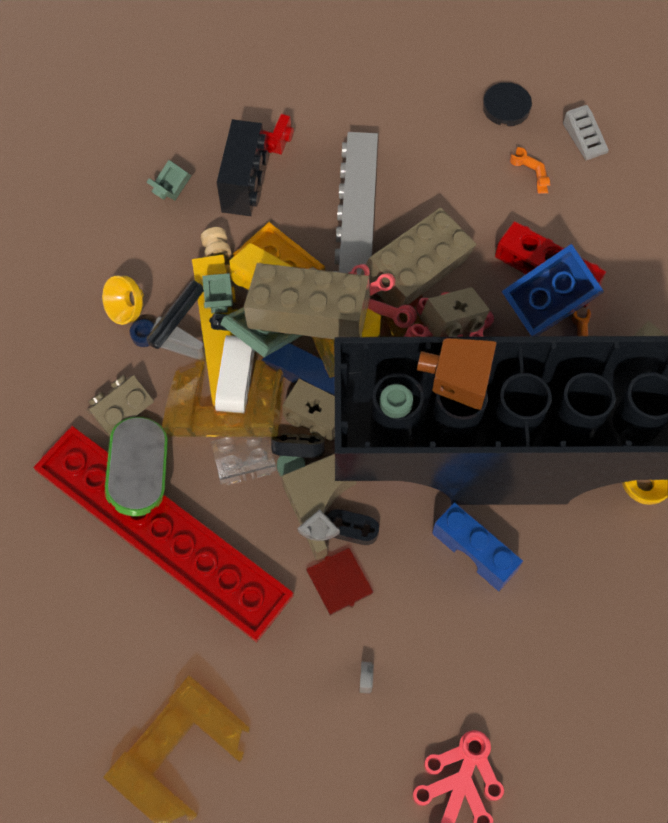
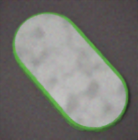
(136, 466)

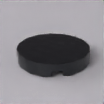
(507, 104)

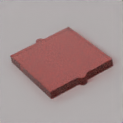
(339, 581)

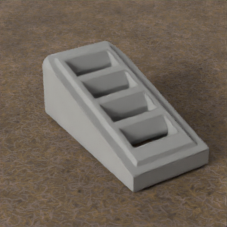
(580, 118)
(183, 343)

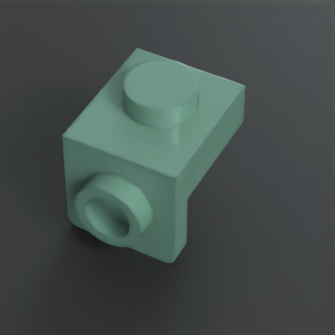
(170, 181)
(217, 292)

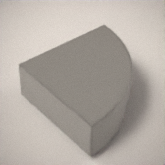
(318, 527)
(366, 677)

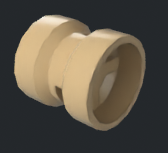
(215, 241)

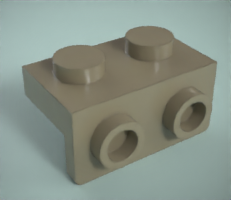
(120, 403)

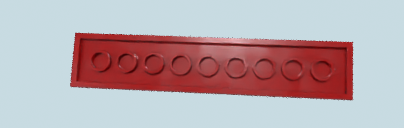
(170, 540)

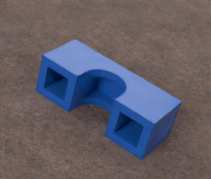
(463, 533)

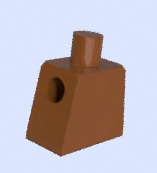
(460, 369)

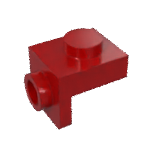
(281, 135)

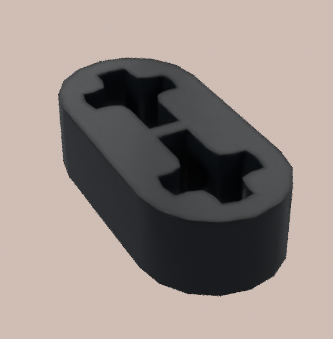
(298, 445)
(358, 521)

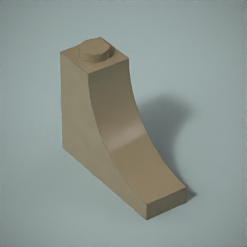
(314, 489)

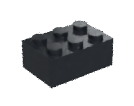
(242, 168)

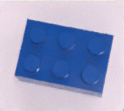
(552, 291)

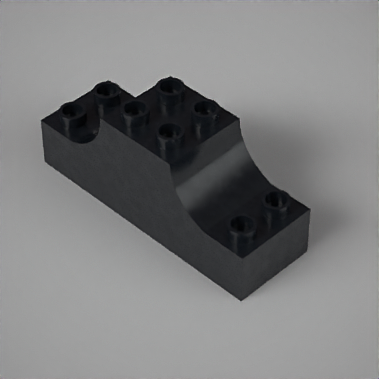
(550, 427)

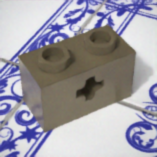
(455, 313)
(306, 399)

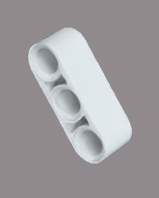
(234, 376)

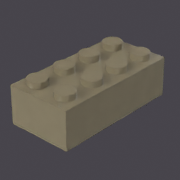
(420, 258)
(307, 301)

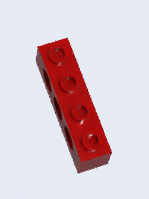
(518, 238)

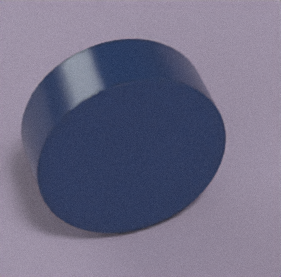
(140, 331)

